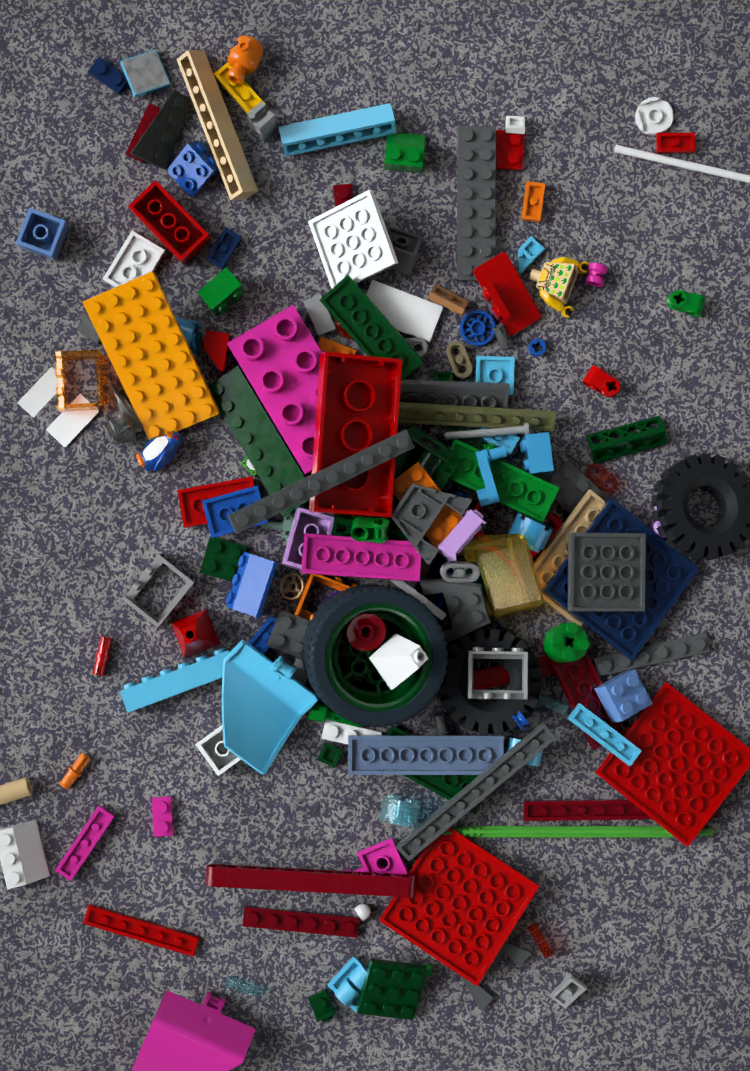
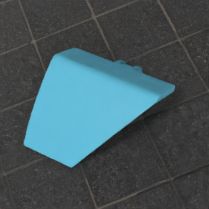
(260, 705)

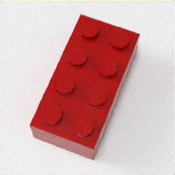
(169, 222)

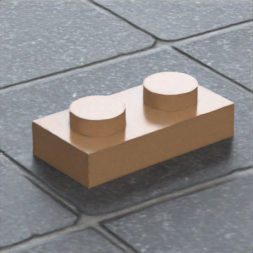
(448, 299)

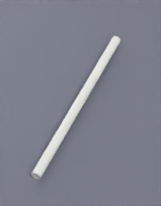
(682, 163)

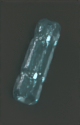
(243, 986)

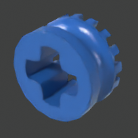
(531, 350)
(521, 720)

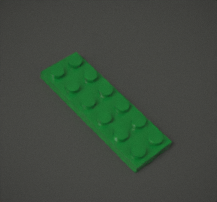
(514, 486)

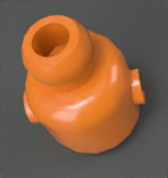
(244, 58)

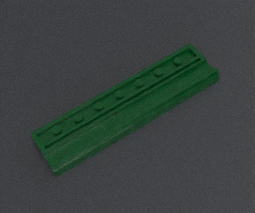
(256, 433)

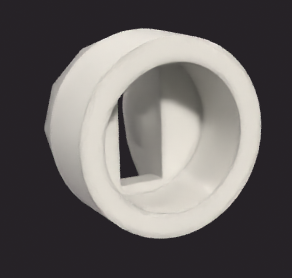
(363, 911)

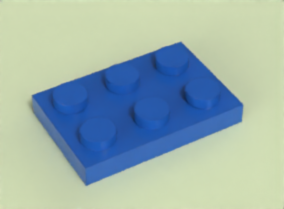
(219, 507)

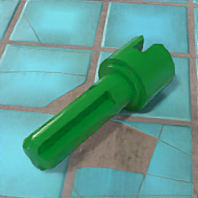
(320, 712)

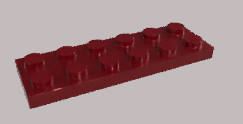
(578, 685)

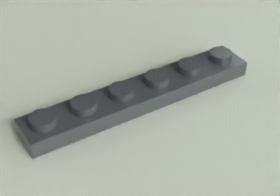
(653, 654)

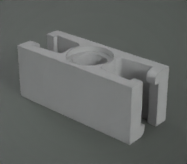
(262, 121)

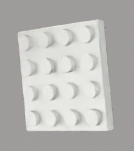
(353, 239)

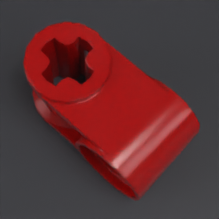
(599, 381)

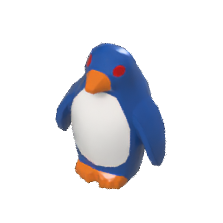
(159, 451)

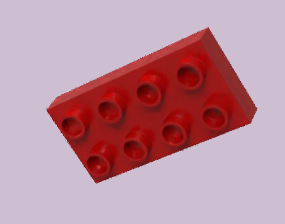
(354, 411)

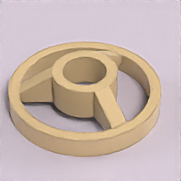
(289, 587)

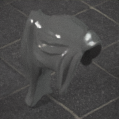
(128, 424)

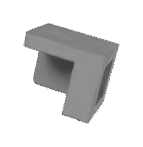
(299, 674)

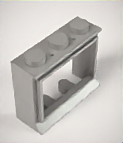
(175, 604)
(498, 653)

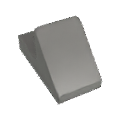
(568, 990)

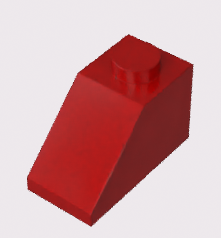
(216, 348)

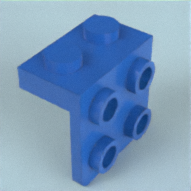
(193, 167)

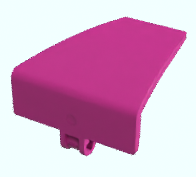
(193, 1037)

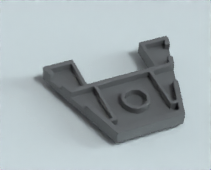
(418, 512)
(464, 604)
(515, 953)

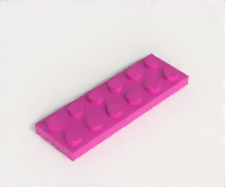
(360, 559)

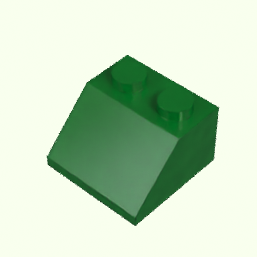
(404, 152)

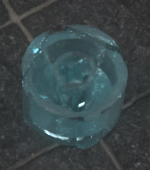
(400, 812)

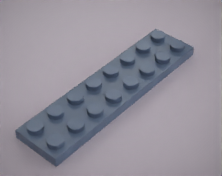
(423, 754)

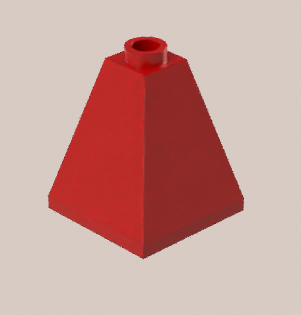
(203, 630)

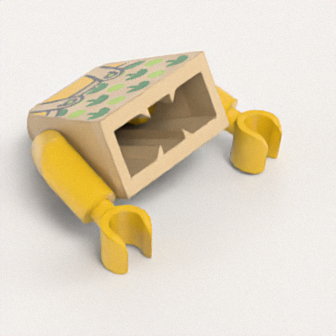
(557, 281)

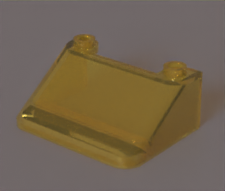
(506, 573)

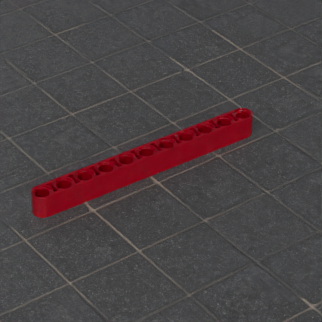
(311, 880)

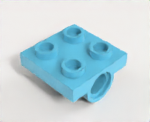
(349, 982)

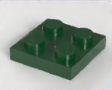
(222, 558)

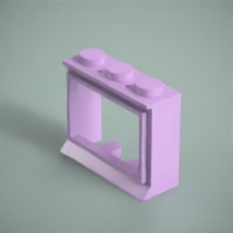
(461, 534)

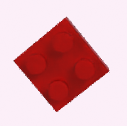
(509, 150)

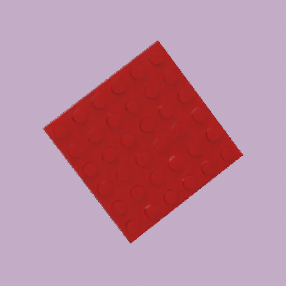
(683, 765)
(461, 905)

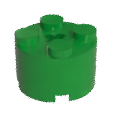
(568, 633)

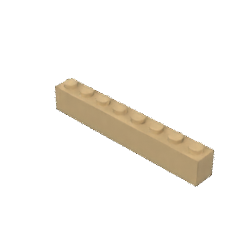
(217, 124)

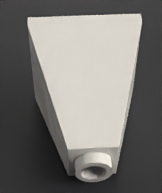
(398, 659)

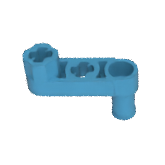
(489, 494)

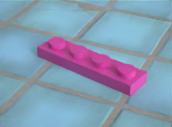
(85, 843)

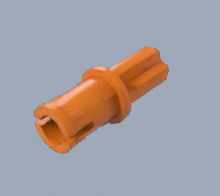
(74, 771)

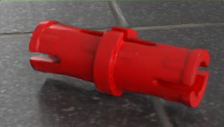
(102, 656)

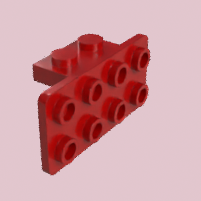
(506, 293)

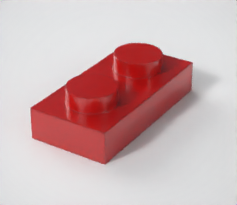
(675, 143)

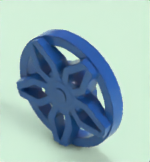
(477, 328)

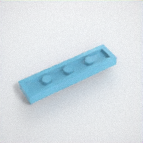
(604, 734)

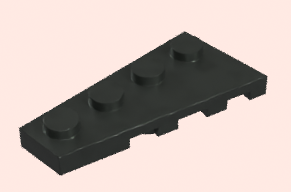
(159, 139)

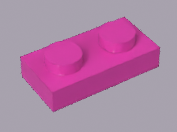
(162, 816)

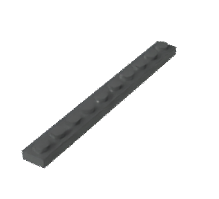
(320, 481)
(476, 791)

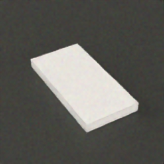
(405, 311)

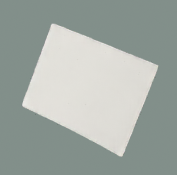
(68, 423)

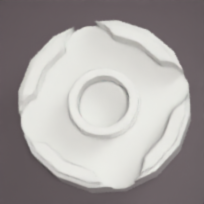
(654, 116)

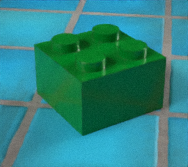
(221, 292)

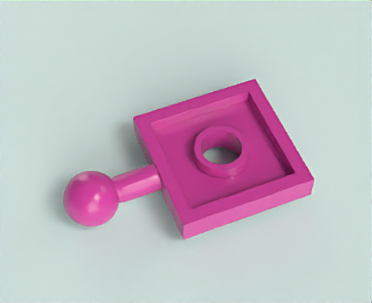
(384, 849)

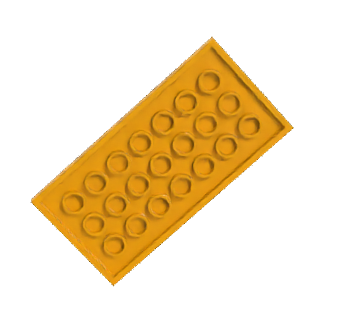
(151, 356)

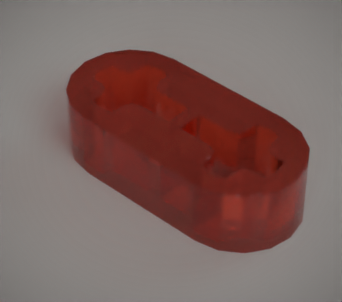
(598, 481)
(540, 940)

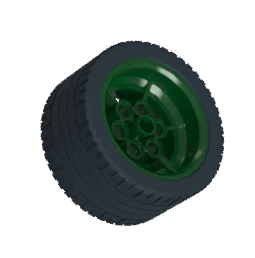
(377, 702)

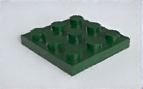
(391, 989)

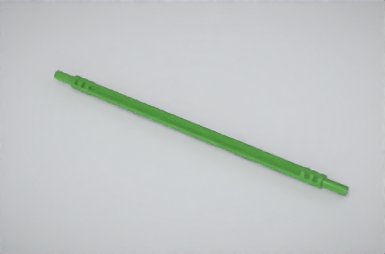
(568, 832)

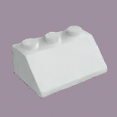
(22, 854)

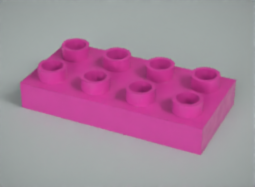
(284, 372)

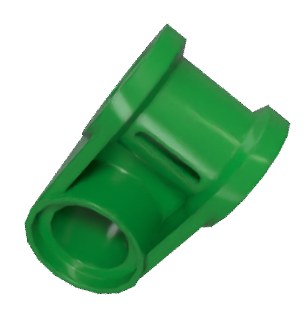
(689, 303)
(371, 529)

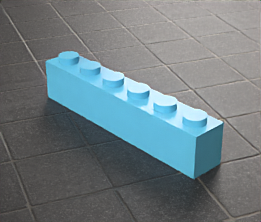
(337, 129)
(174, 682)

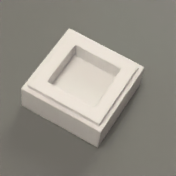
(515, 124)

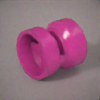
(596, 274)

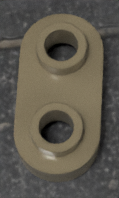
(459, 360)

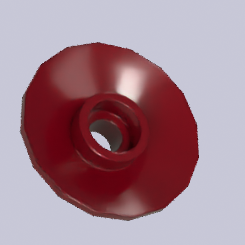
(366, 640)

